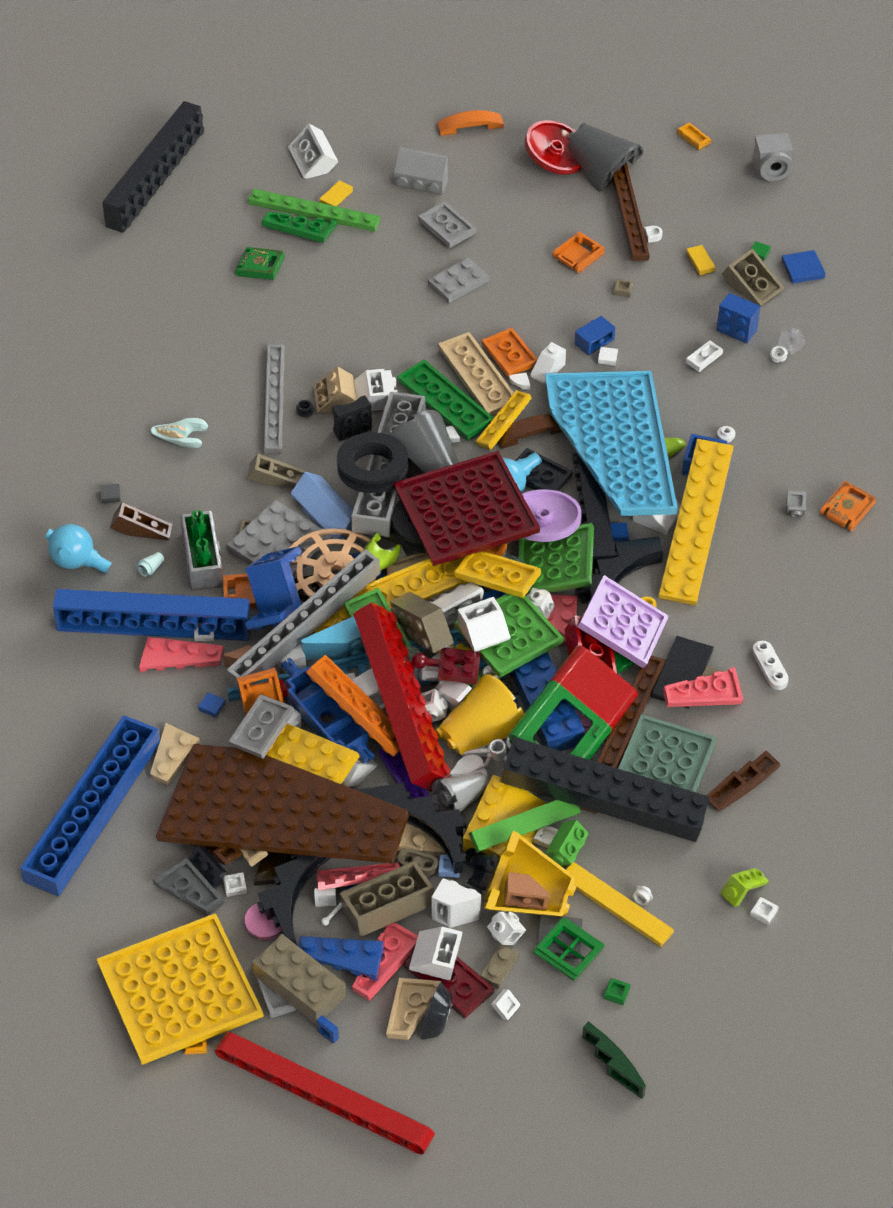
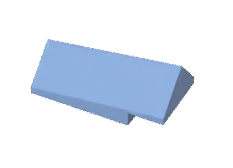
(322, 504)

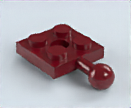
(447, 669)

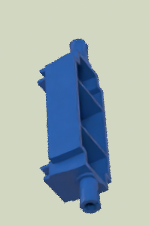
(315, 703)

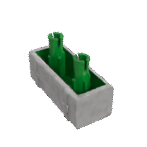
(202, 550)

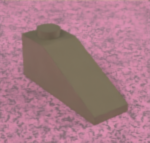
(273, 472)

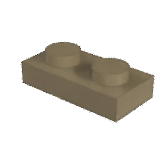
(500, 965)

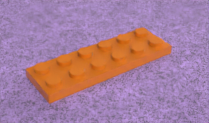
(355, 702)

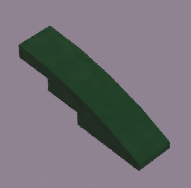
(617, 1063)

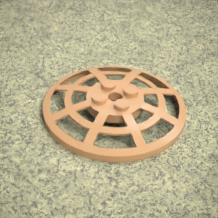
(329, 560)

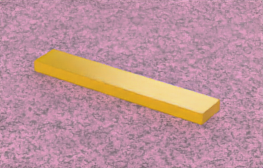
(620, 906)

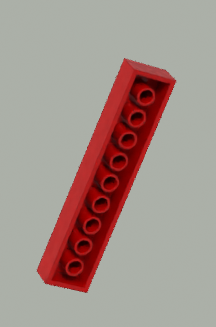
(401, 695)

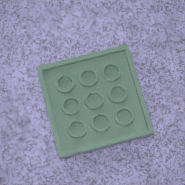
(668, 753)

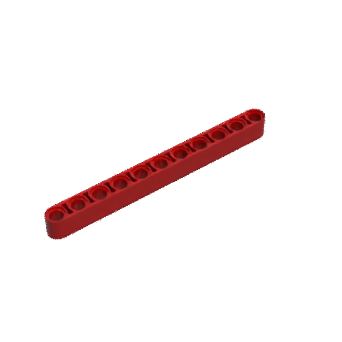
(325, 1093)

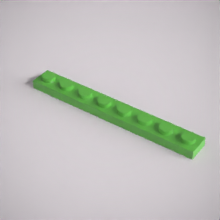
(314, 209)

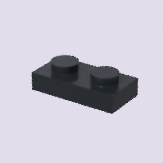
(207, 866)

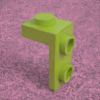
(740, 883)

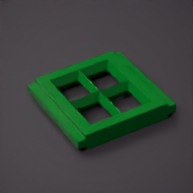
(558, 962)

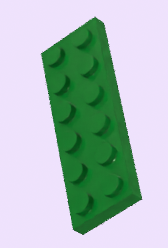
(446, 398)

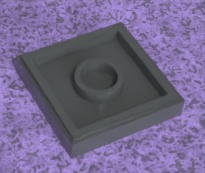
(547, 923)

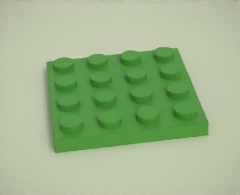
(562, 562)
(529, 636)

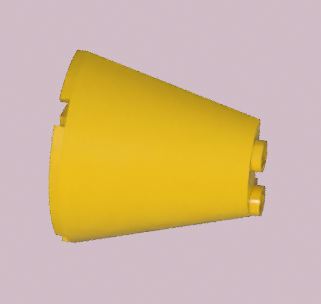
(480, 716)
(525, 858)

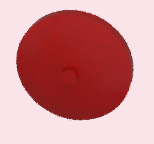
(547, 147)

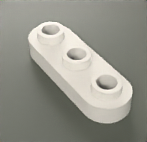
(769, 670)

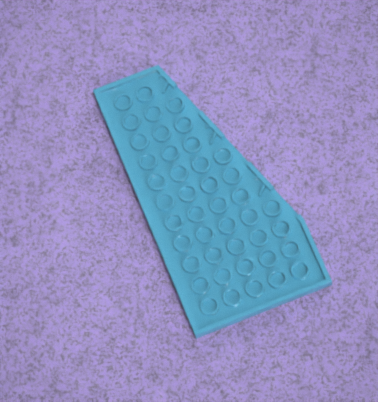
(618, 436)

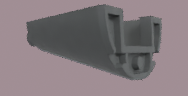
(601, 153)
(426, 441)

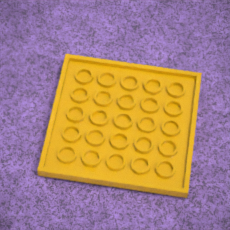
(179, 988)

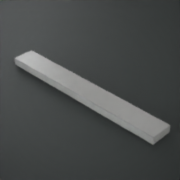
(274, 399)

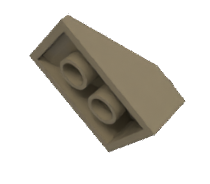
(752, 278)

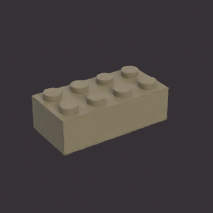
(422, 621)
(387, 898)
(299, 979)

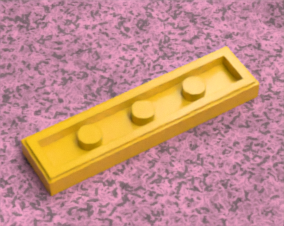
(503, 420)

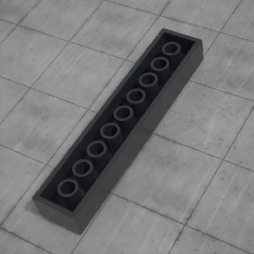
(153, 167)
(605, 789)

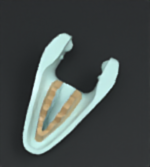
(179, 431)

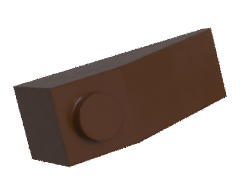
(139, 523)

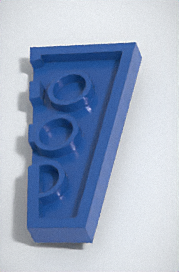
(348, 954)

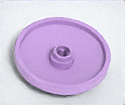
(555, 514)

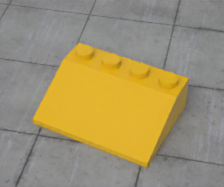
(499, 803)

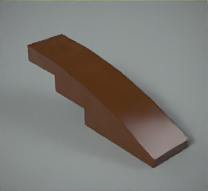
(741, 782)

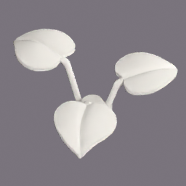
(474, 764)

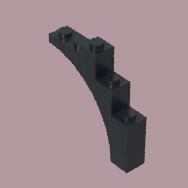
(629, 557)
(442, 826)
(280, 901)

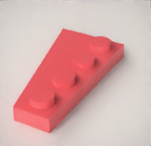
(174, 653)

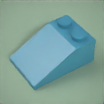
(335, 642)

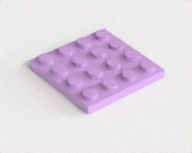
(623, 621)

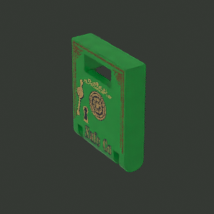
(255, 263)

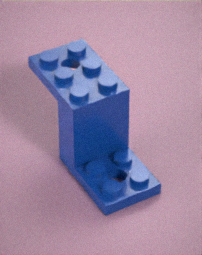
(273, 588)

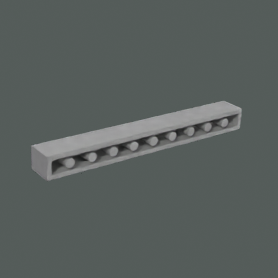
(306, 617)

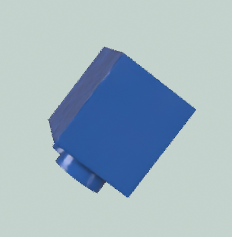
(594, 335)

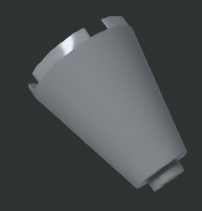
(459, 791)

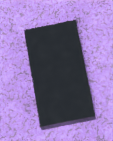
(684, 662)

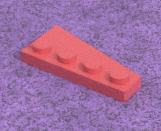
(716, 689)
(351, 875)
(398, 947)

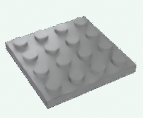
(274, 531)

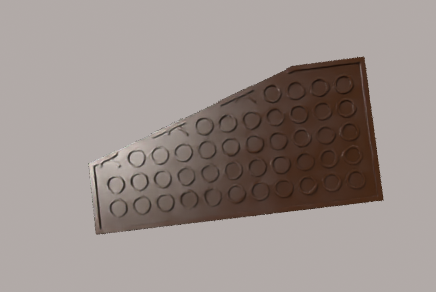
(275, 807)

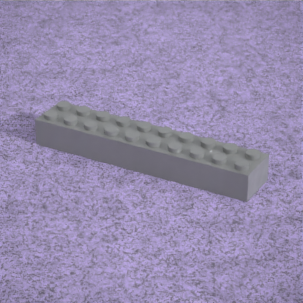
(374, 510)

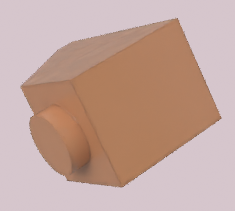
(525, 892)

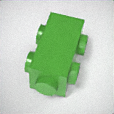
(567, 842)

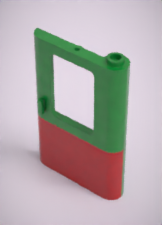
(591, 690)

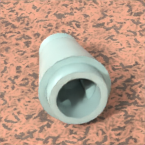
(148, 565)

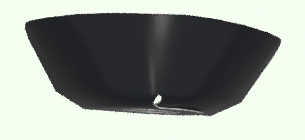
(437, 1014)

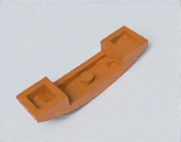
(468, 119)

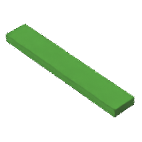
(522, 824)

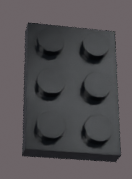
(547, 474)

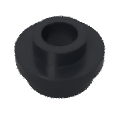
(304, 408)

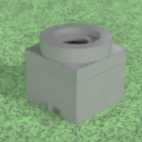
(773, 156)

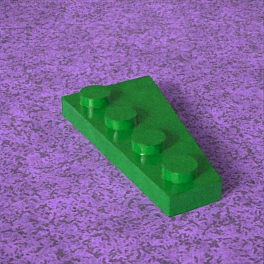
(300, 226)

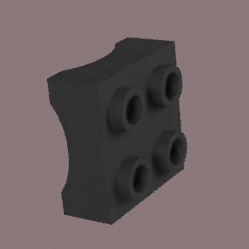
(352, 418)

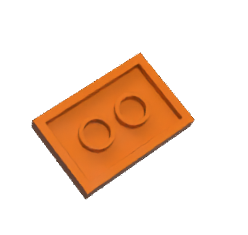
(509, 352)

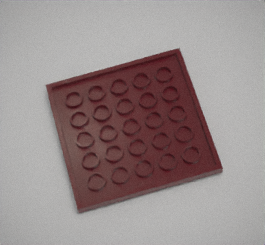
(466, 508)

